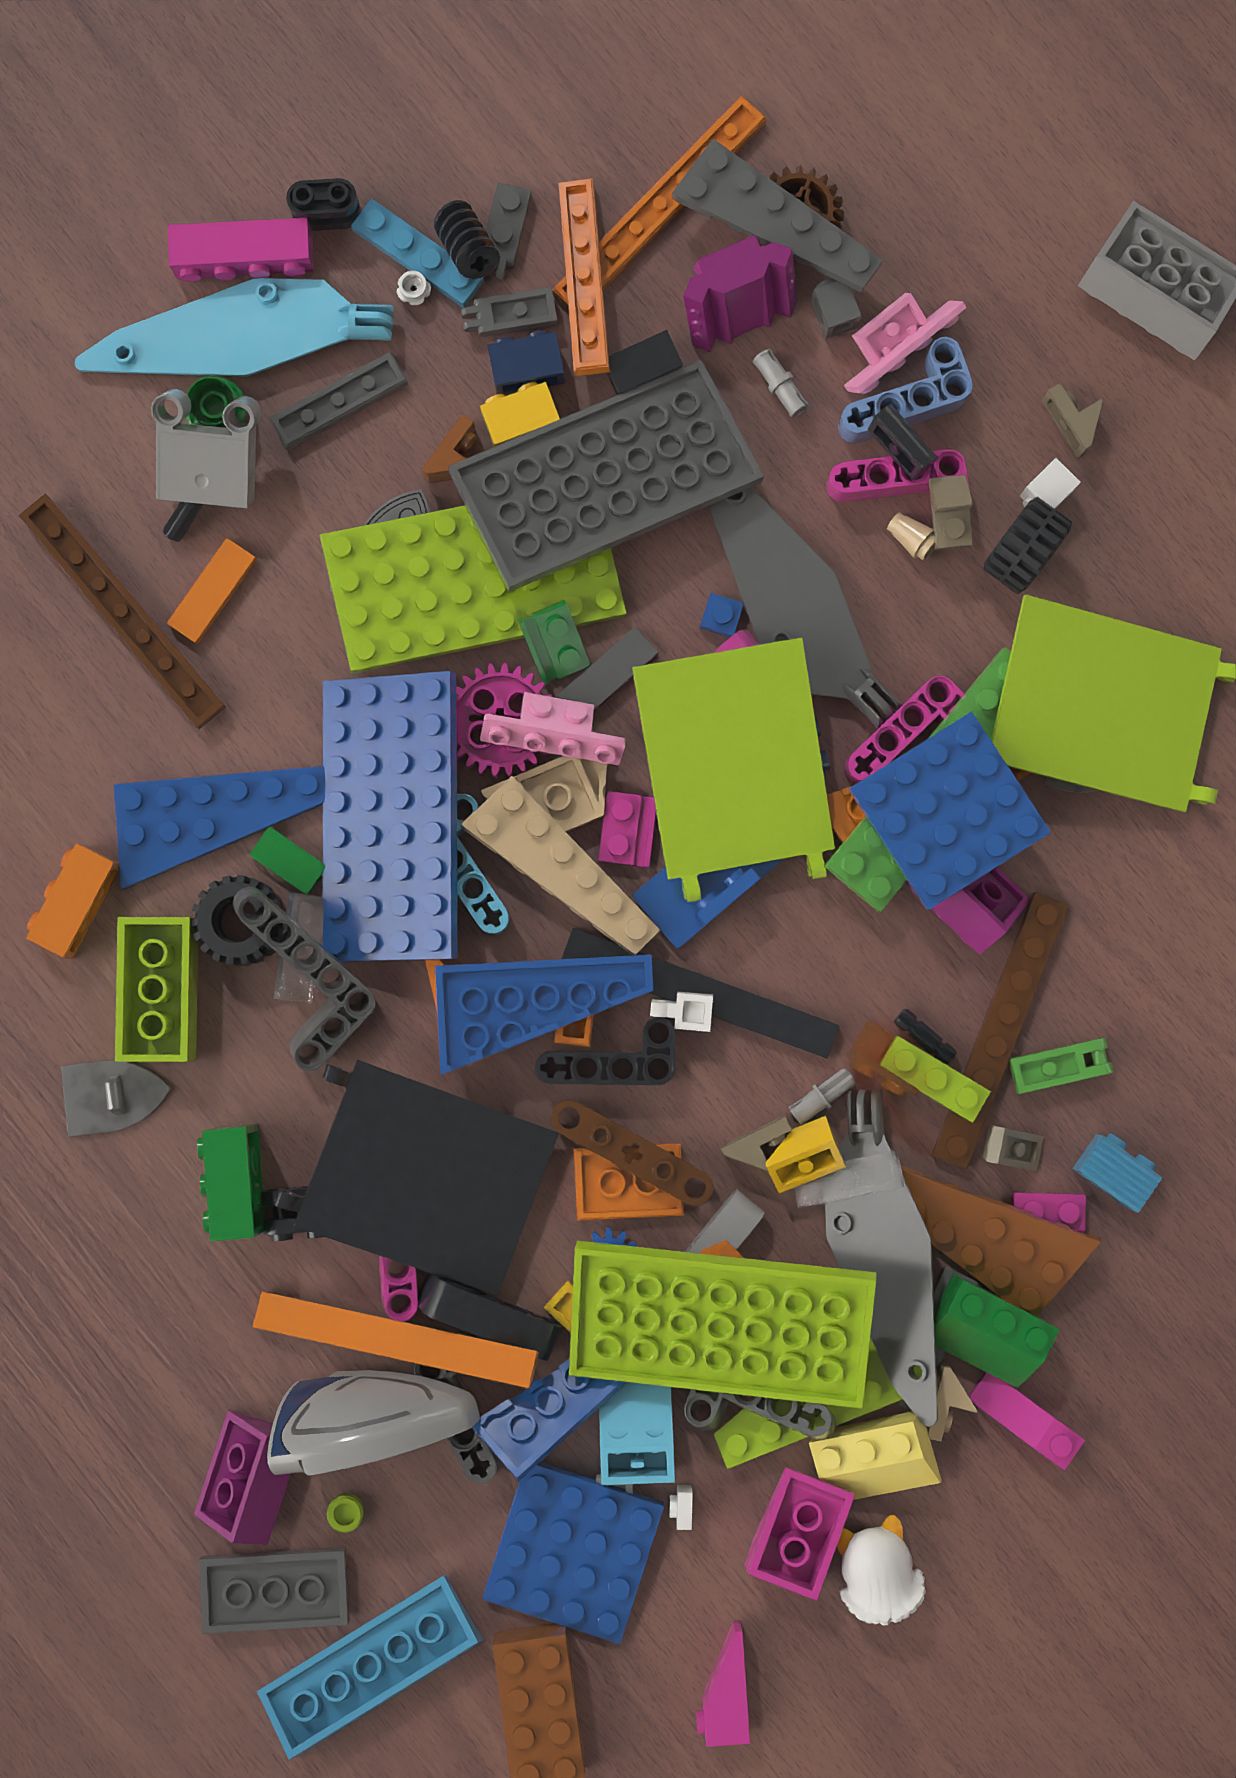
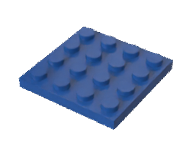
(949, 811)
(573, 1551)

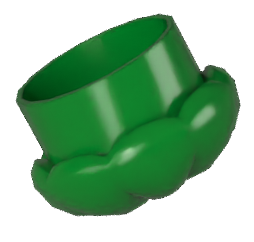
(209, 399)

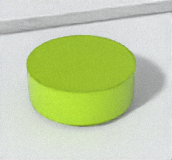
(345, 1512)

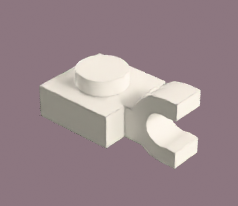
(690, 1011)

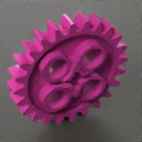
(503, 688)

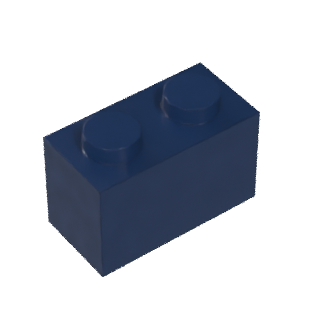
(526, 361)

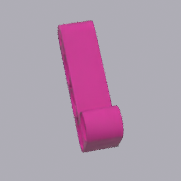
(896, 481)
(900, 730)

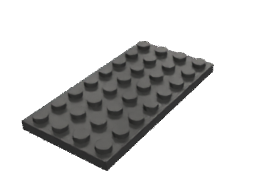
(605, 475)

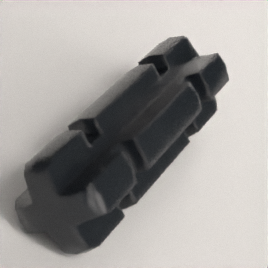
(925, 1036)

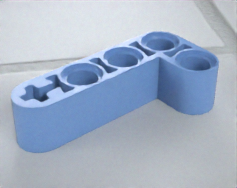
(901, 398)

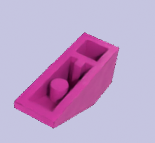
(1026, 1420)
(725, 1697)

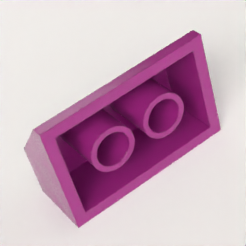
(983, 909)
(239, 1488)

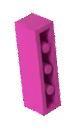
(240, 249)

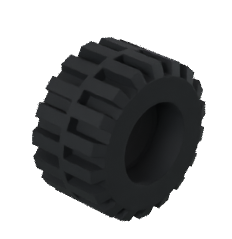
(1027, 545)
(209, 928)

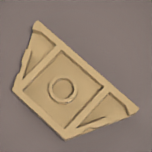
(566, 789)

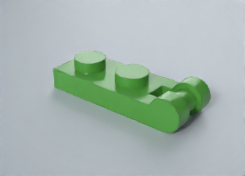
(1059, 1066)

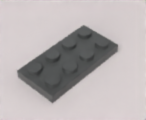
(274, 1590)

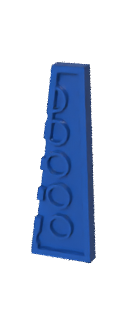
(542, 1417)

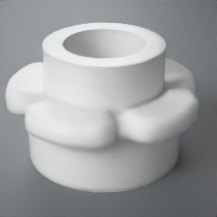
(410, 279)

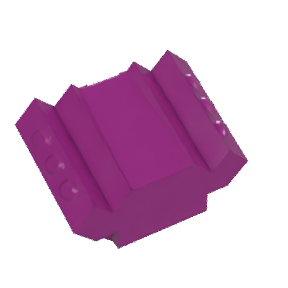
(739, 291)

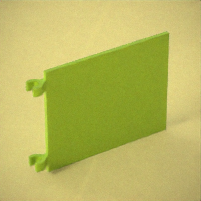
(1107, 704)
(734, 760)

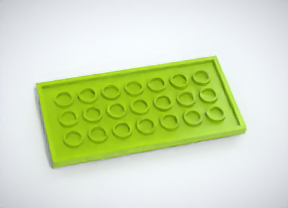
(433, 590)
(721, 1323)

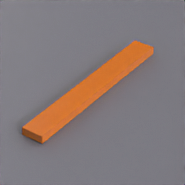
(657, 207)
(396, 1340)

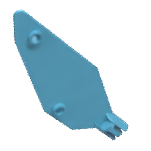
(240, 331)

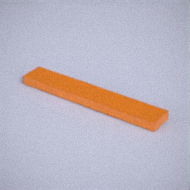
(584, 277)

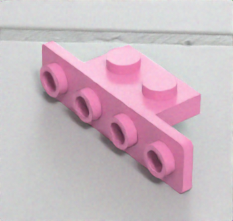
(895, 335)
(554, 728)

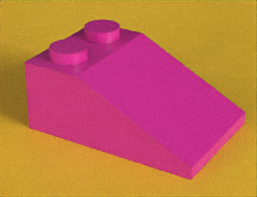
(799, 1533)

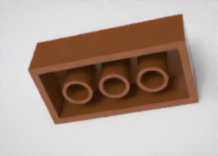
(539, 1702)

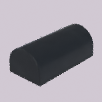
(902, 442)

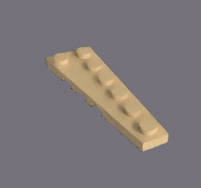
(537, 846)

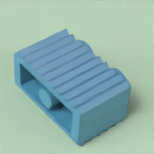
(1118, 1172)

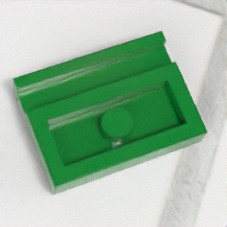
(554, 642)

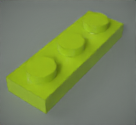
(935, 1079)

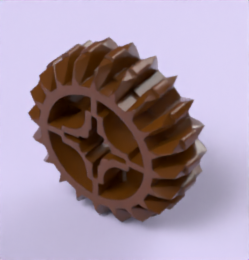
(809, 186)

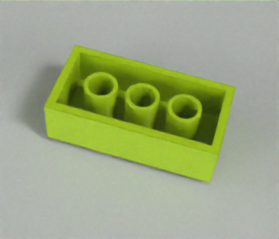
(156, 990)

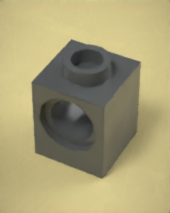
(835, 308)

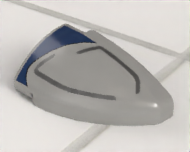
(363, 1419)

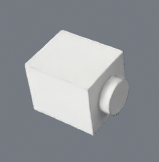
(1051, 485)

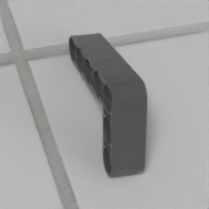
(313, 969)

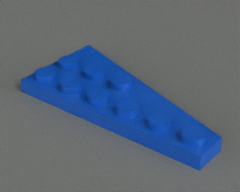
(511, 1002)

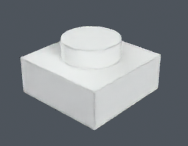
(681, 1507)

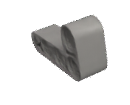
(730, 1223)

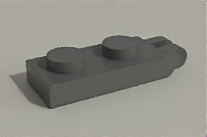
(507, 223)
(511, 312)

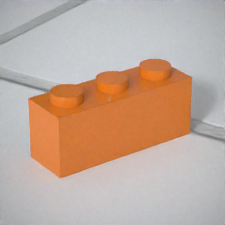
(72, 901)

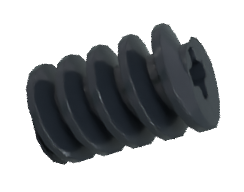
(466, 240)

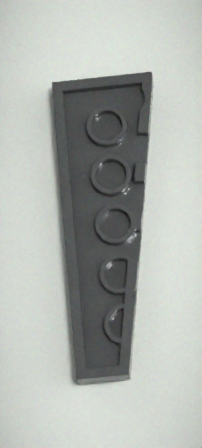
(750, 202)

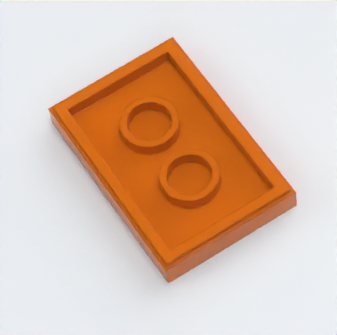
(615, 1193)

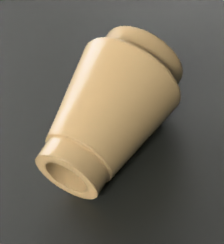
(913, 536)

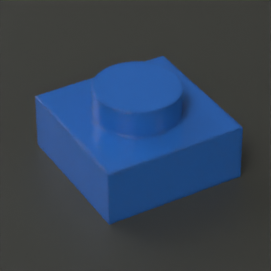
(721, 615)

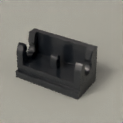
(643, 362)

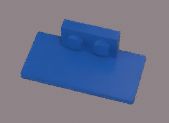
(681, 920)

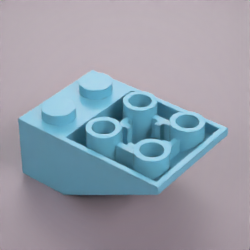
(637, 1436)

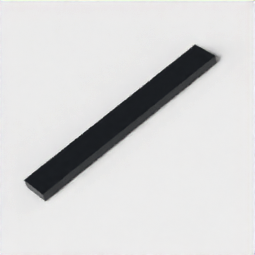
(729, 1002)

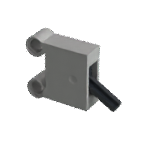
(203, 462)

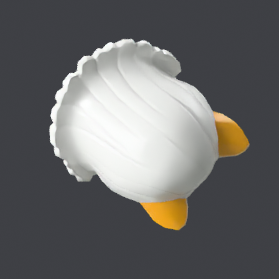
(879, 1574)

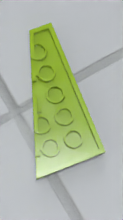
(752, 1435)

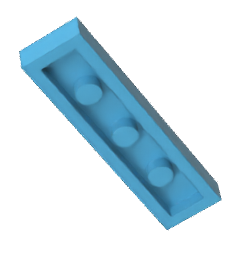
(414, 252)

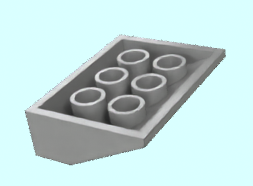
(1162, 280)

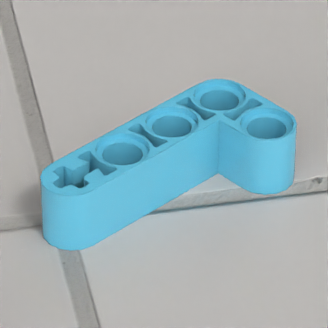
(470, 871)

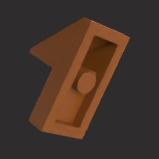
(458, 440)

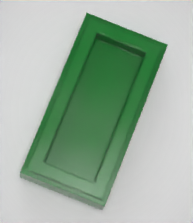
(288, 860)

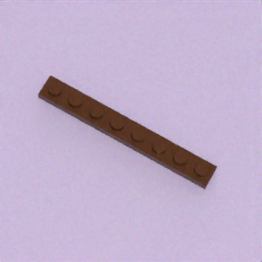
(122, 611)
(1003, 1022)

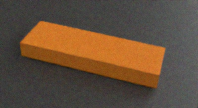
(212, 591)

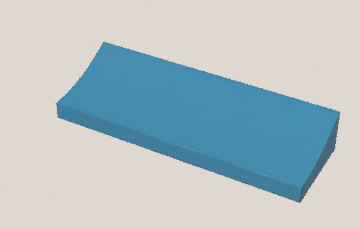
(369, 1667)

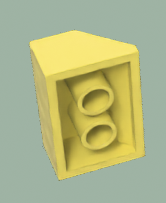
(877, 1456)

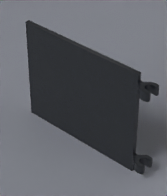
(423, 1177)

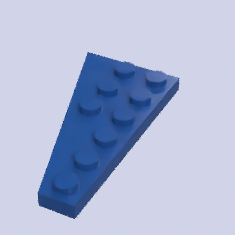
(191, 817)

